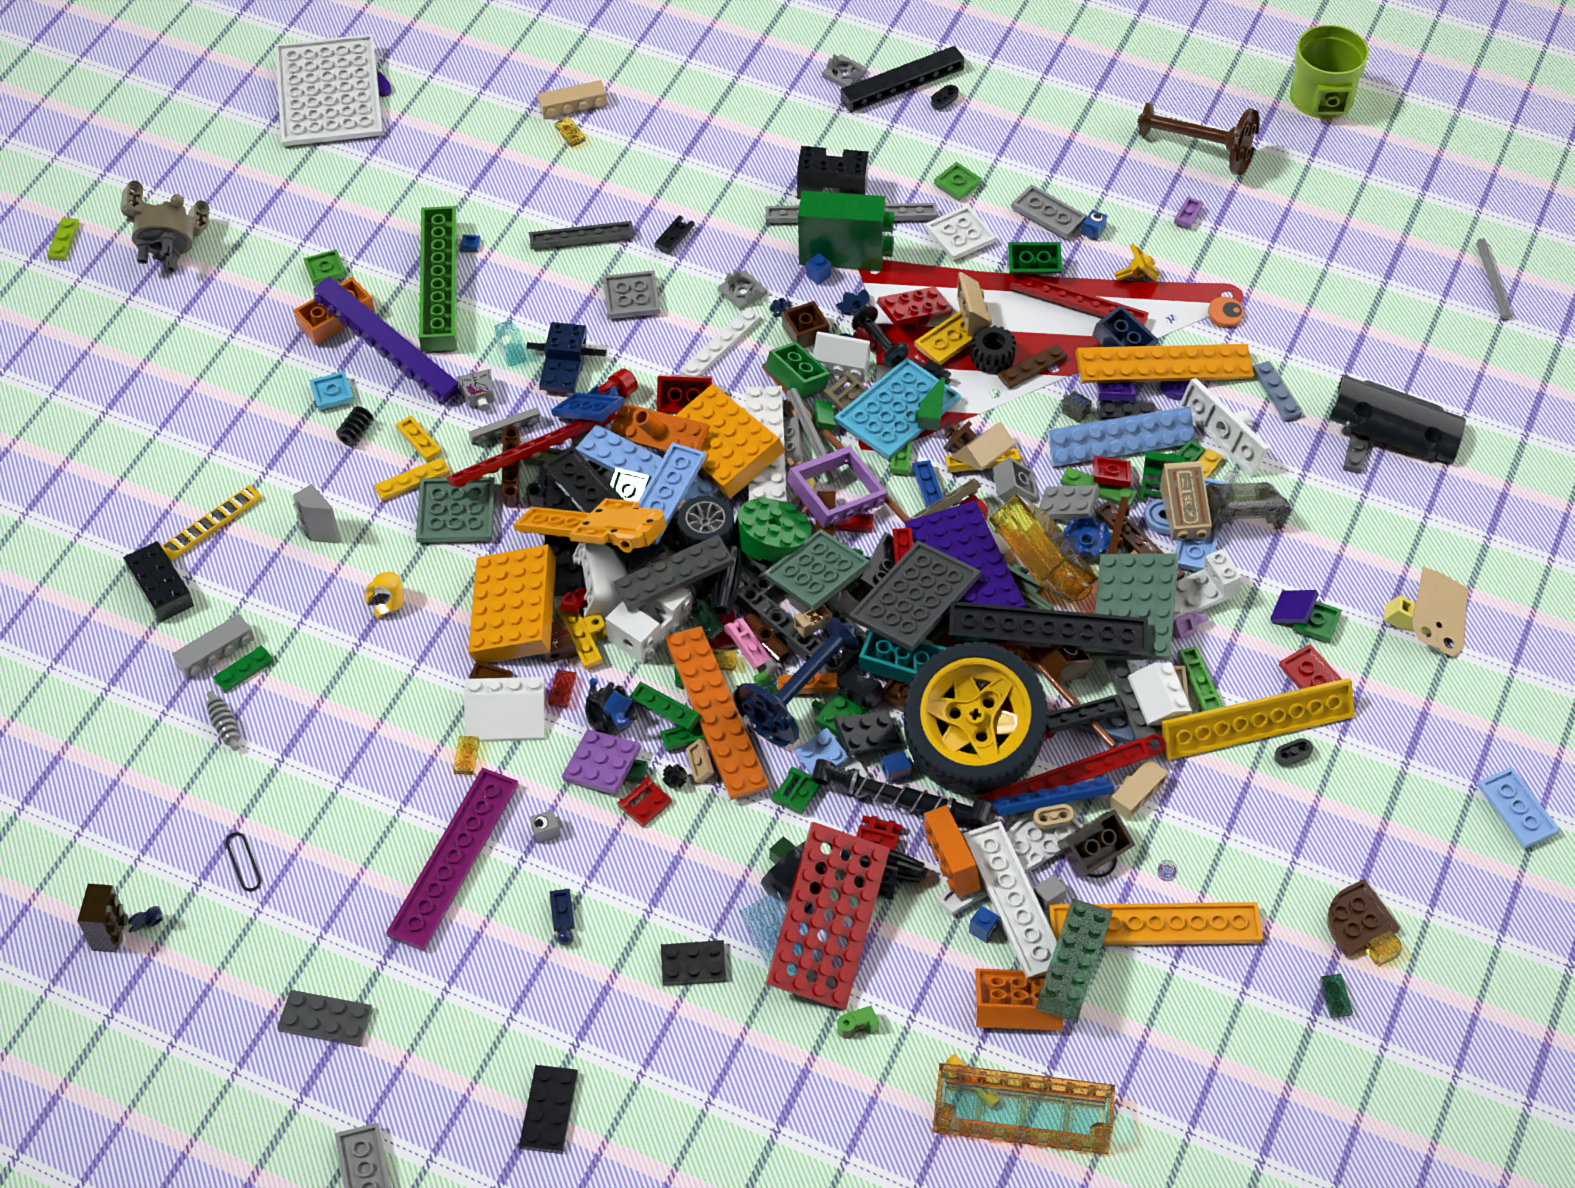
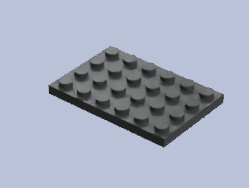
(914, 595)

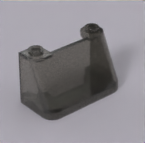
(1246, 501)

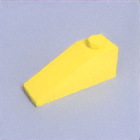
(1400, 614)

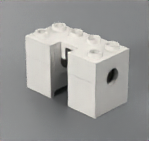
(644, 629)

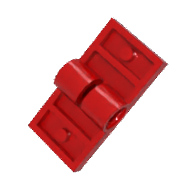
(915, 306)

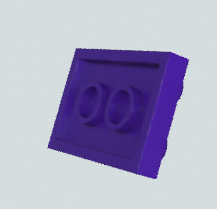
(1123, 391)

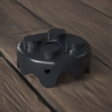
(600, 721)

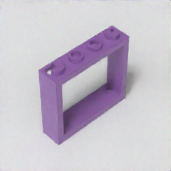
(797, 480)

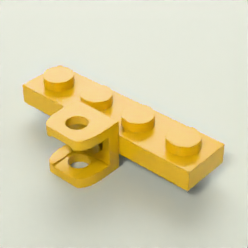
(585, 635)

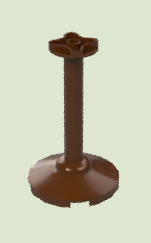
(1237, 139)

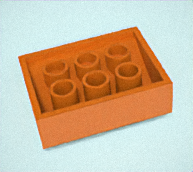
(1010, 1001)

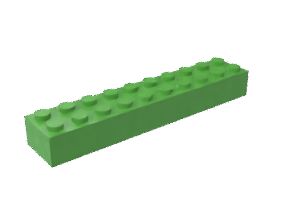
(438, 279)

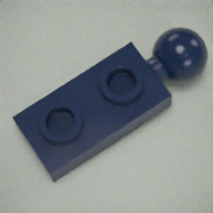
(562, 915)

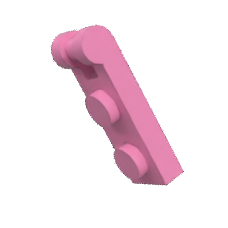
(747, 643)

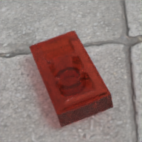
(562, 688)

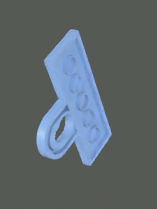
(1190, 551)

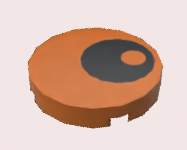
(1225, 312)

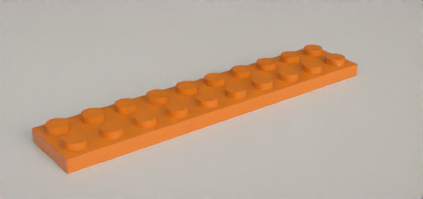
(720, 718)

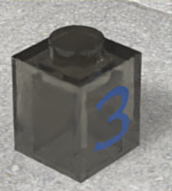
(1076, 406)

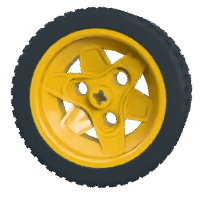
(1006, 678)

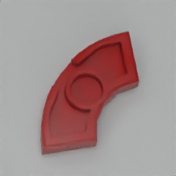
(574, 601)

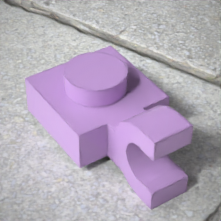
(1186, 624)

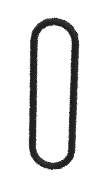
(251, 858)

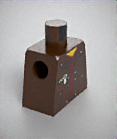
(561, 643)

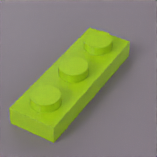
(63, 239)

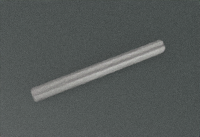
(1494, 278)
(810, 430)

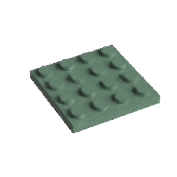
(455, 512)
(817, 569)

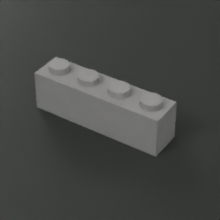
(213, 646)

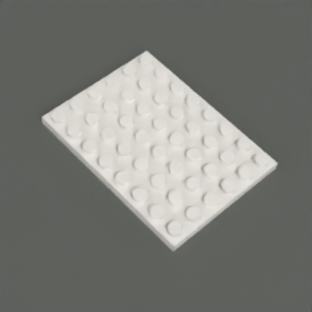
(328, 90)

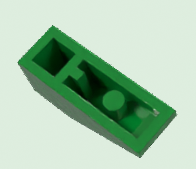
(931, 408)

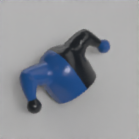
(612, 703)

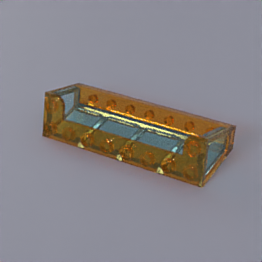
(1024, 1108)

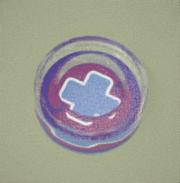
(1167, 870)

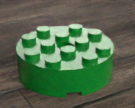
(770, 529)

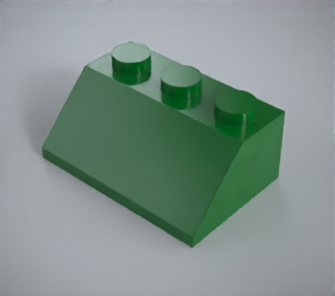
(1034, 257)

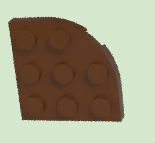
(1357, 918)

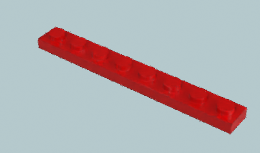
(1070, 297)

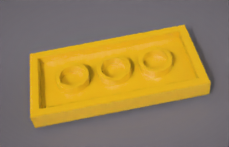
(945, 339)

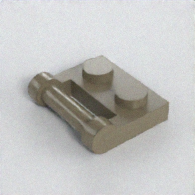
(848, 395)

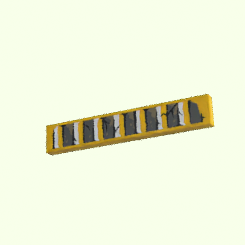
(211, 522)

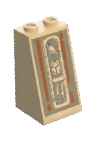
(1185, 500)

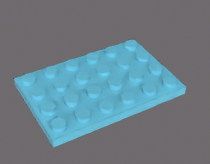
(886, 411)

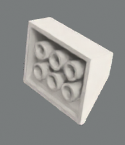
(505, 708)

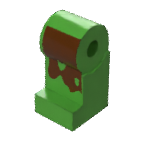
(857, 1021)

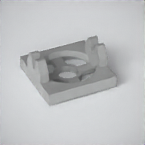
(841, 80)
(746, 299)

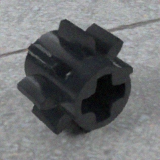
(674, 776)

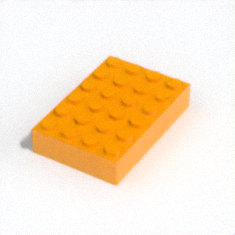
(736, 442)
(512, 604)

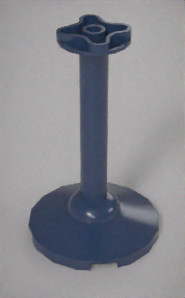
(769, 710)

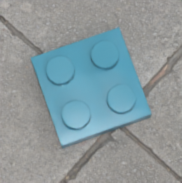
(331, 390)

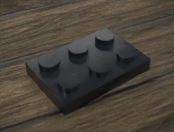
(867, 733)
(693, 963)

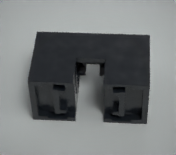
(822, 171)

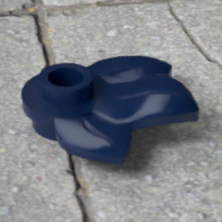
(853, 303)
(151, 918)

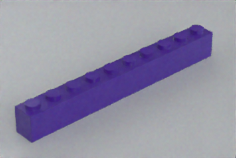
(385, 340)

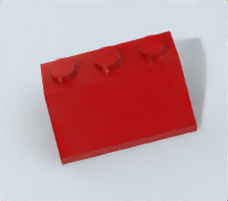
(678, 391)

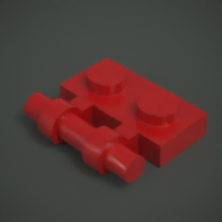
(881, 837)

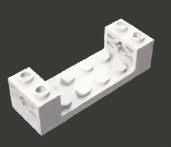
(1207, 587)

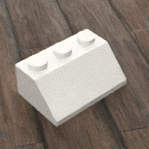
(842, 354)
(1159, 693)

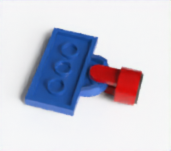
(599, 401)

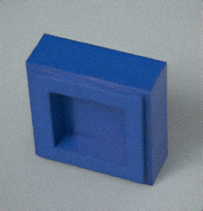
(470, 243)

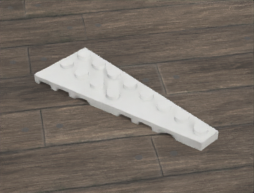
(1032, 848)

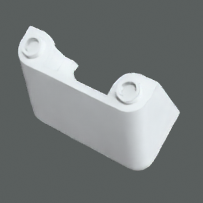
(600, 568)

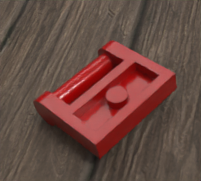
(649, 806)

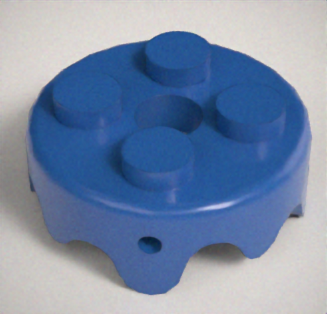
(1088, 529)

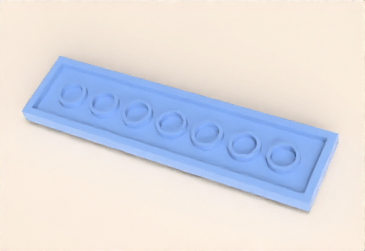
(1120, 436)
(617, 452)

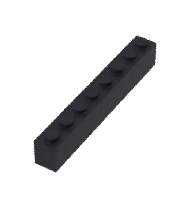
(902, 79)

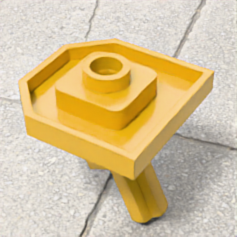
(1139, 266)

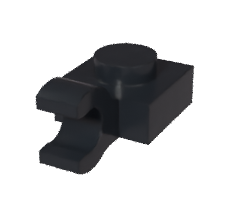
(937, 371)

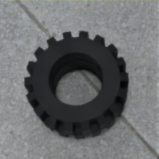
(993, 338)

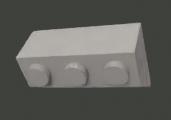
(315, 516)

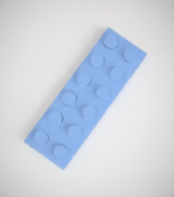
(672, 481)

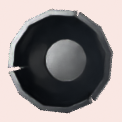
(783, 874)

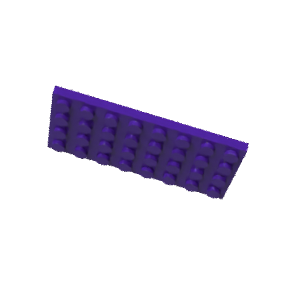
(966, 537)

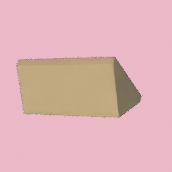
(986, 447)

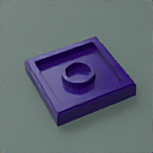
(1294, 606)

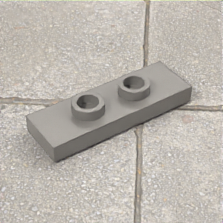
(793, 439)

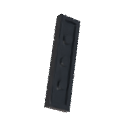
(1084, 714)

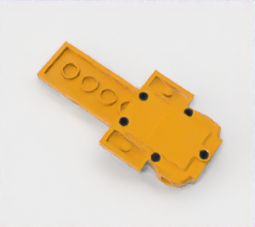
(611, 522)

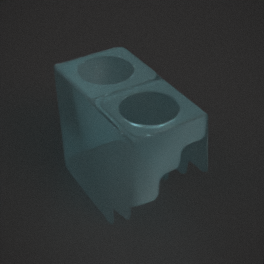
(514, 350)

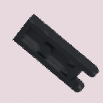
(673, 235)

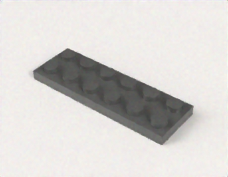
(673, 573)

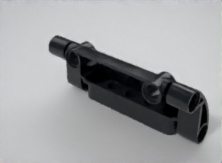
(1398, 419)

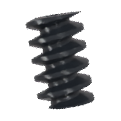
(354, 426)

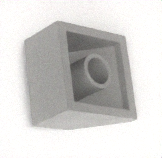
(1014, 478)

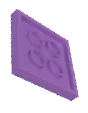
(601, 761)

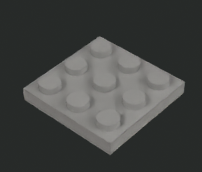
(631, 294)

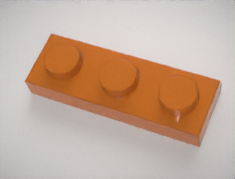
(818, 684)

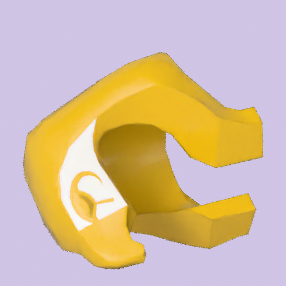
(389, 584)

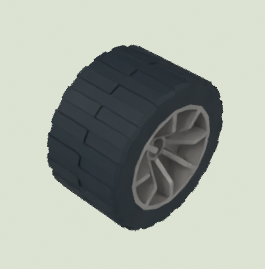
(703, 519)

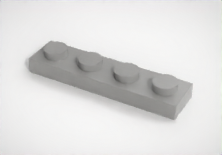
(496, 429)

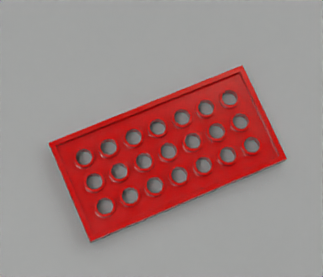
(795, 914)

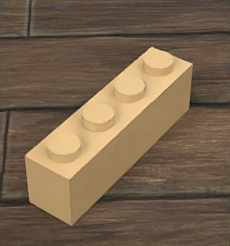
(572, 99)

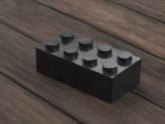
(158, 581)

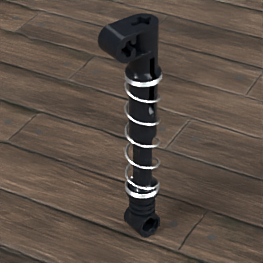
(921, 801)

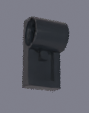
(537, 491)

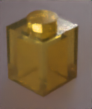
(1384, 948)

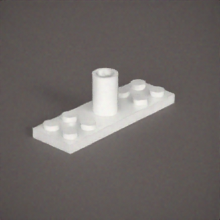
(1226, 428)

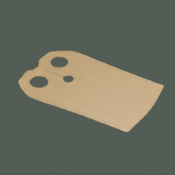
(1444, 602)

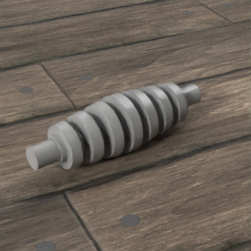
(223, 720)

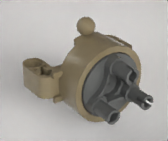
(162, 227)

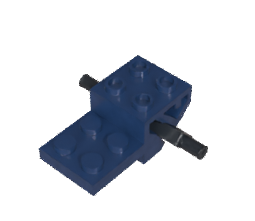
(564, 356)

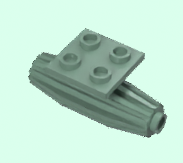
(1028, 588)

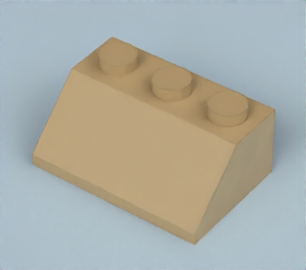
(972, 305)

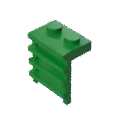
(1153, 468)

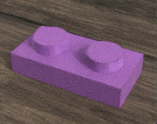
(1188, 212)

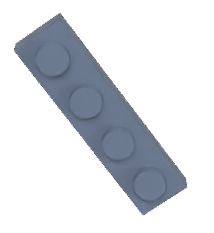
(1277, 391)

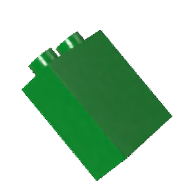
(845, 229)

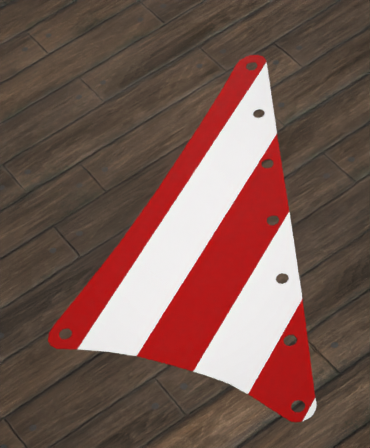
(1030, 319)

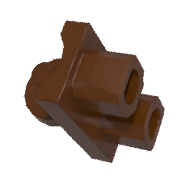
(955, 434)

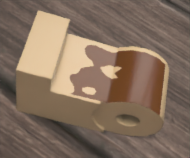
(811, 621)

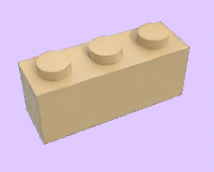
(1138, 788)

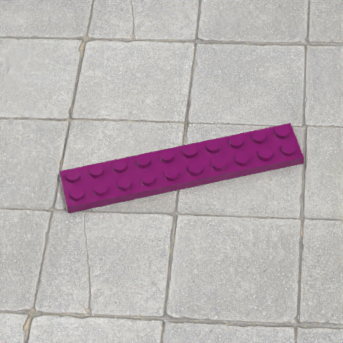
(452, 859)

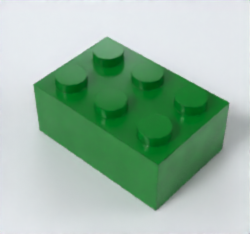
(797, 369)

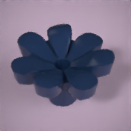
(779, 306)

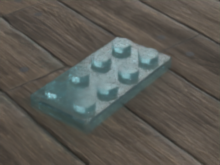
(764, 923)

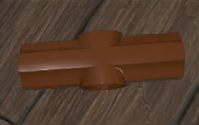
(772, 645)

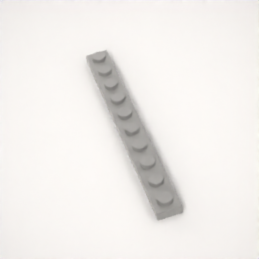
(902, 211)

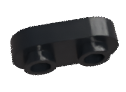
(944, 96)
(1292, 753)

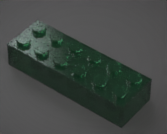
(1074, 960)

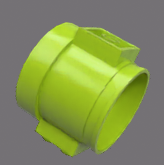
(1327, 70)

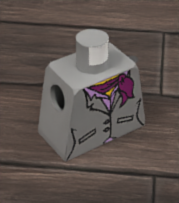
(477, 389)

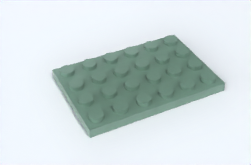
(1139, 588)

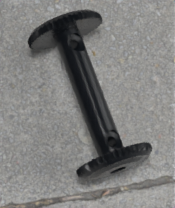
(894, 352)

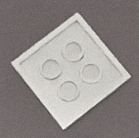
(960, 232)

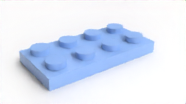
(1518, 807)

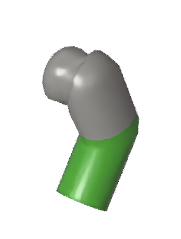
(768, 673)

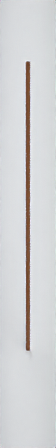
(1024, 649)

